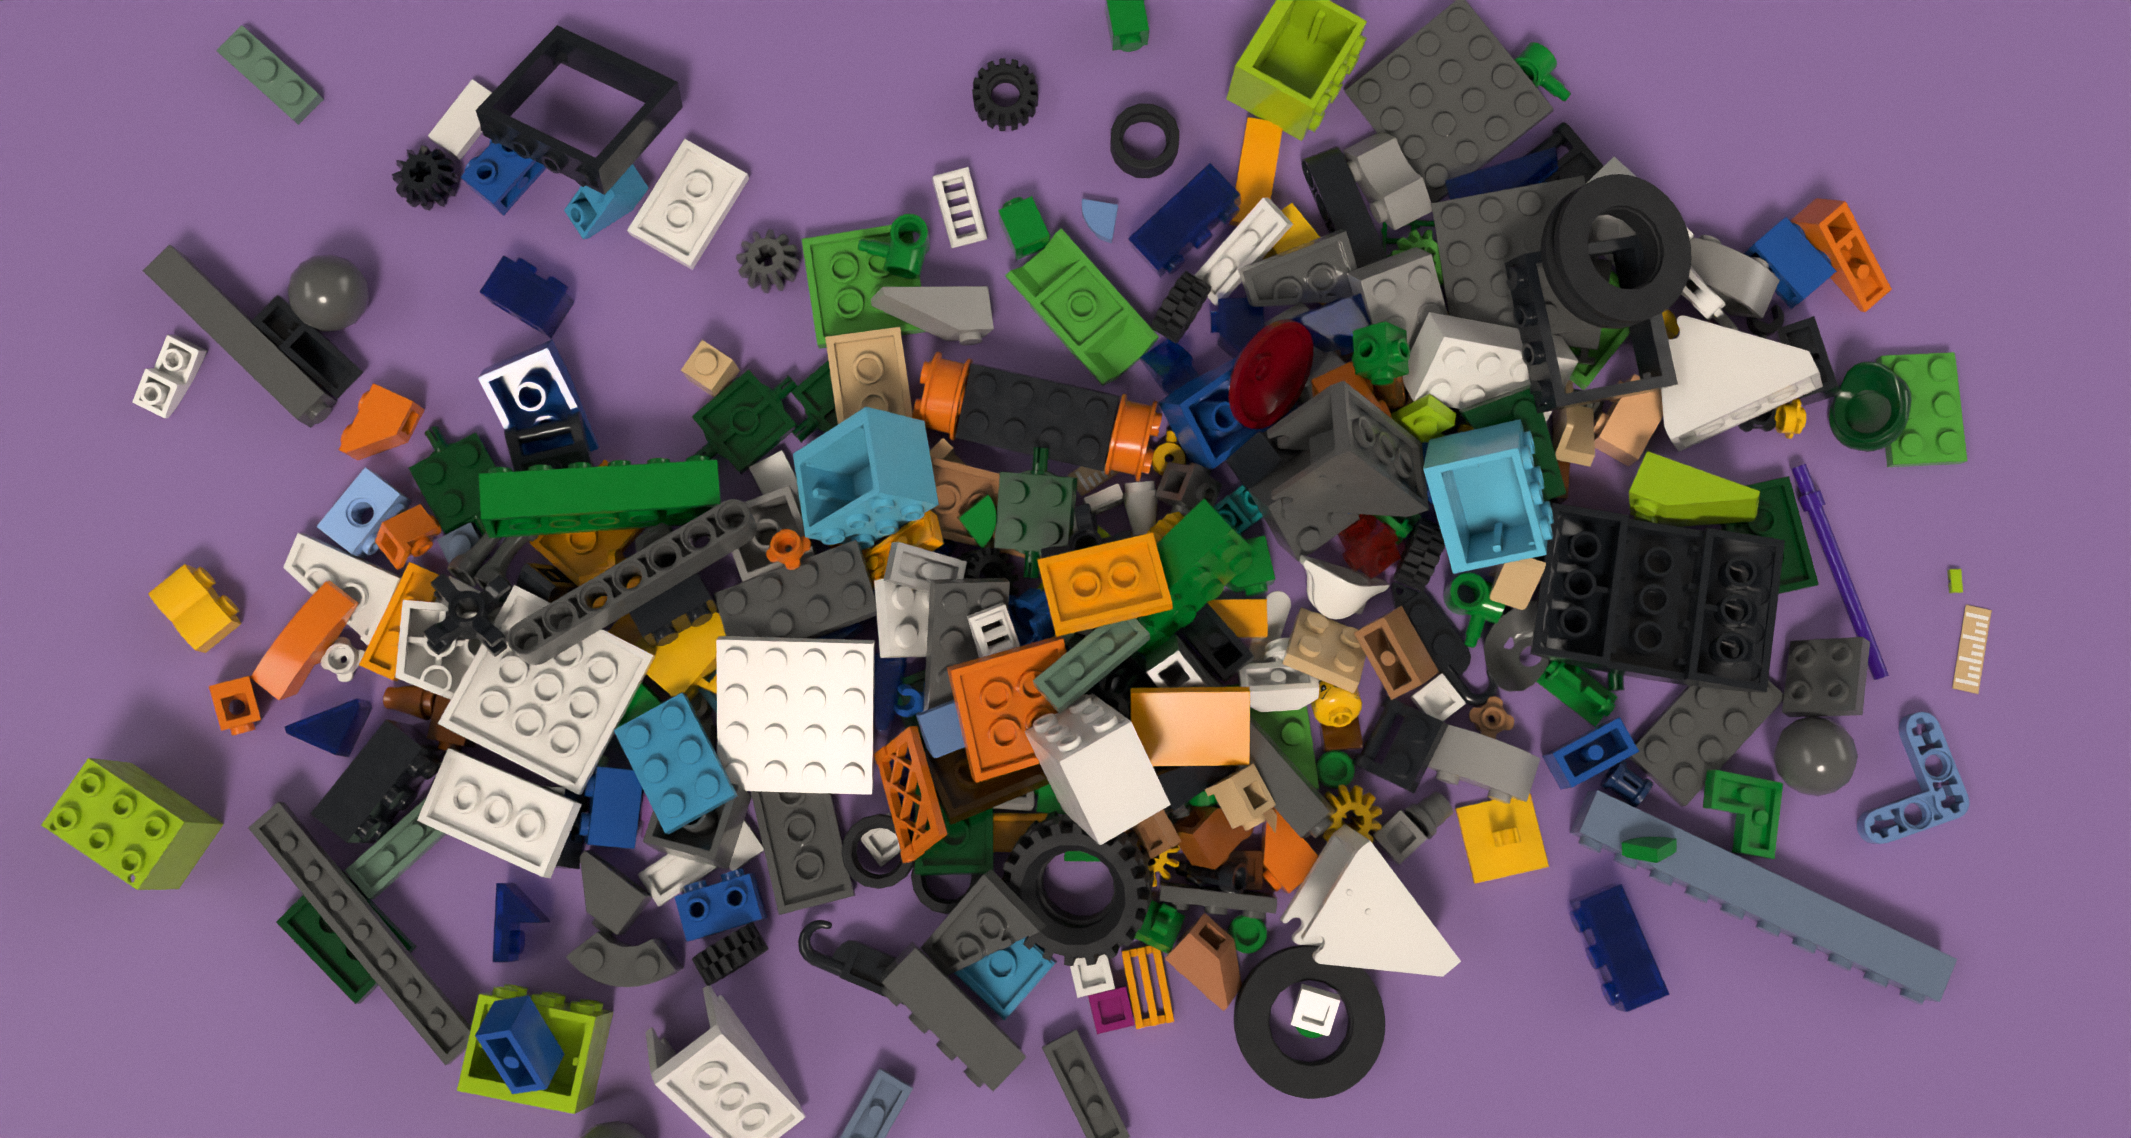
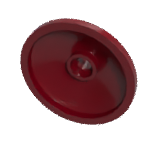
(1270, 373)

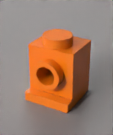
(407, 535)
(228, 691)

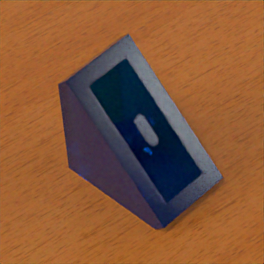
(335, 728)

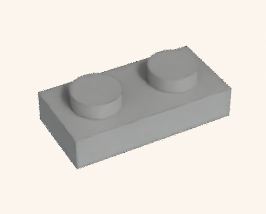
(916, 567)

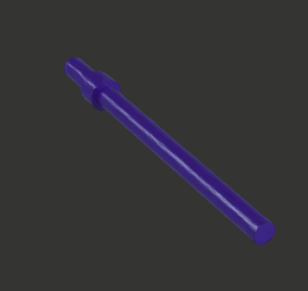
(1813, 503)

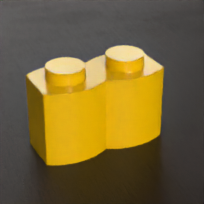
(196, 607)

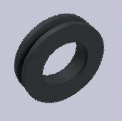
(1663, 242)
(1298, 1077)

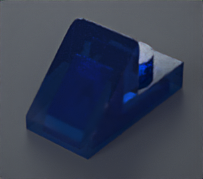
(1169, 366)
(511, 909)

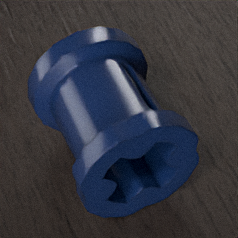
(1626, 784)

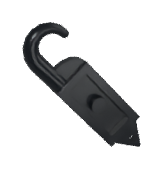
(1441, 642)
(850, 961)

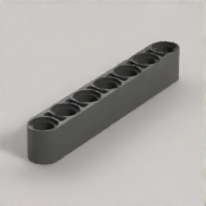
(614, 582)

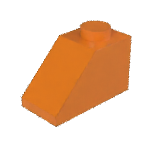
(1285, 856)

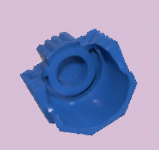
(1031, 616)

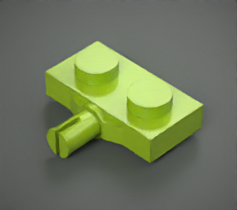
(1425, 418)

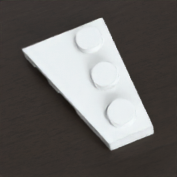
(372, 586)

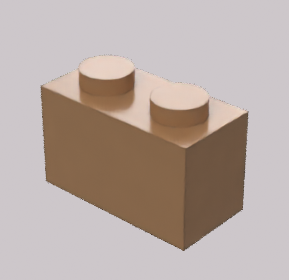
(1396, 652)

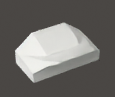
(1277, 687)

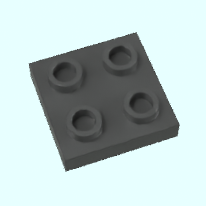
(1826, 677)

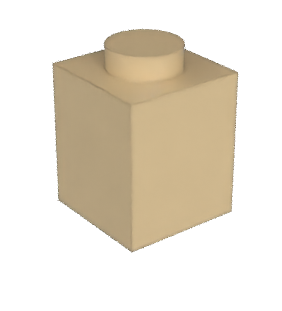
(710, 369)

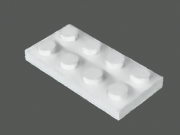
(499, 813)

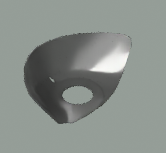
(1505, 663)

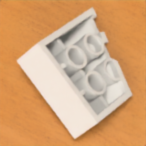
(419, 663)

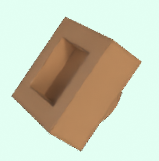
(1157, 834)

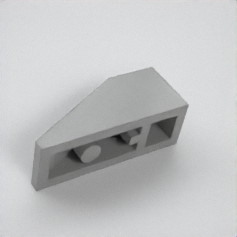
(946, 312)

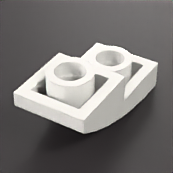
(169, 380)

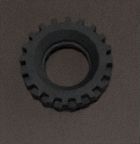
(1080, 934)

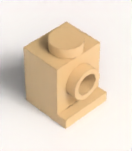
(1242, 797)

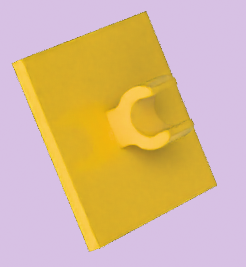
(1501, 838)

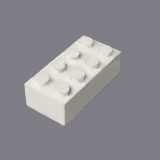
(1472, 361)

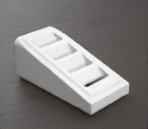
(950, 178)
(988, 616)

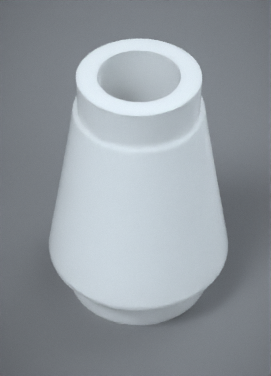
(1141, 505)

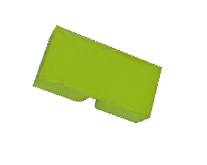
(1955, 585)

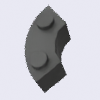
(624, 964)

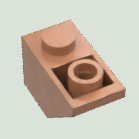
(1208, 961)

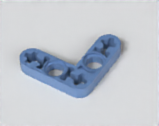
(1930, 798)

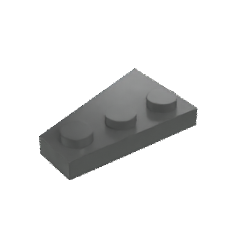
(1302, 274)
(981, 924)

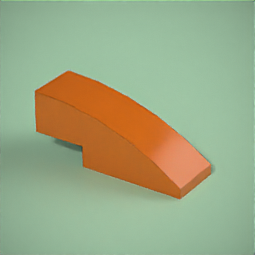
(304, 641)

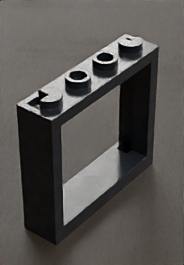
(562, 46)
(1538, 348)

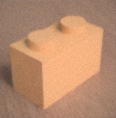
(1628, 425)

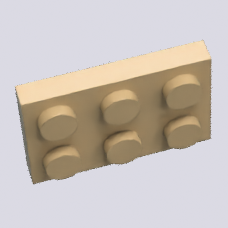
(869, 372)

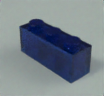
(1186, 221)
(1617, 948)

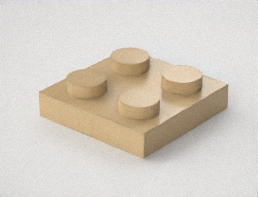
(1325, 650)

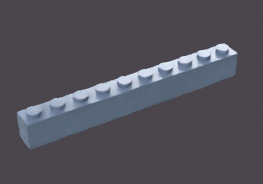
(1769, 900)

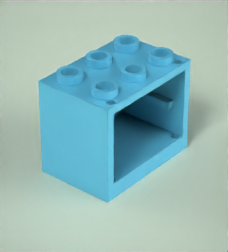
(865, 478)
(1488, 496)

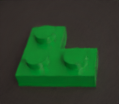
(1756, 809)

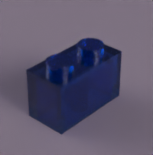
(528, 296)

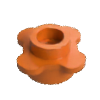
(781, 541)

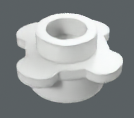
(333, 655)

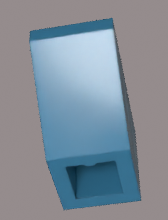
(594, 211)

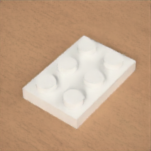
(688, 204)
(901, 620)

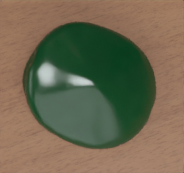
(1870, 407)

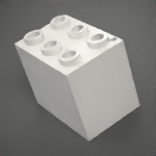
(1097, 767)

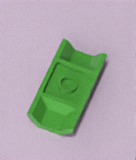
(1083, 309)

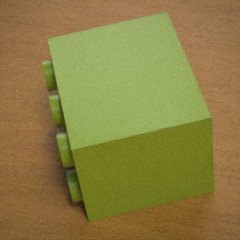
(1297, 63)
(132, 824)
(579, 1030)

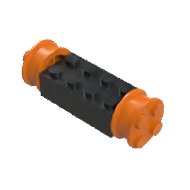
(1031, 411)

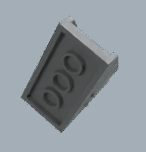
(1357, 458)

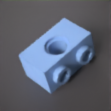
(344, 519)

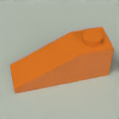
(1835, 232)

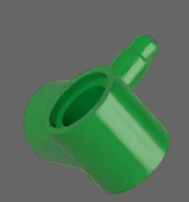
(1538, 65)
(901, 258)
(1481, 608)

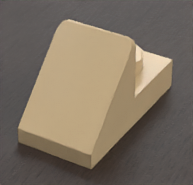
(1516, 582)

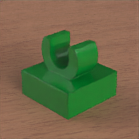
(1160, 927)

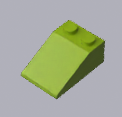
(1688, 496)

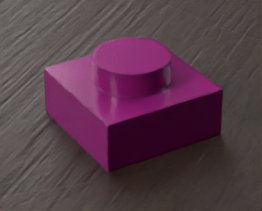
(1111, 1010)

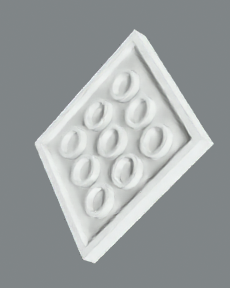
(551, 713)
(796, 714)

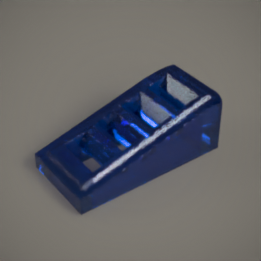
(888, 676)

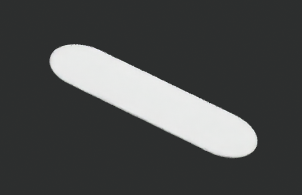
(1277, 612)

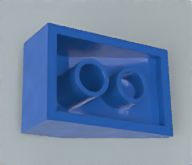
(535, 391)
(1203, 418)

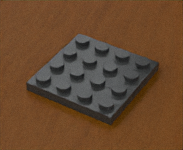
(1450, 98)
(1484, 233)

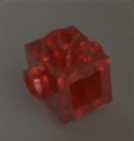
(1374, 550)

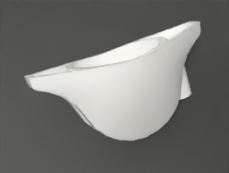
(1337, 589)

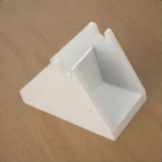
(1729, 380)
(1364, 913)
(724, 1079)

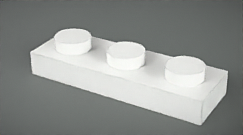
(1243, 247)

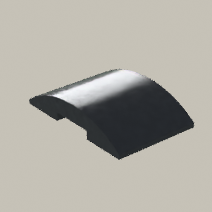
(1658, 600)

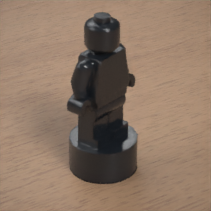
(1230, 876)

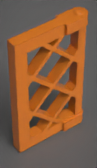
(928, 803)

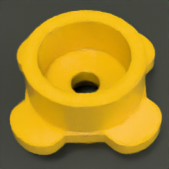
(1790, 418)

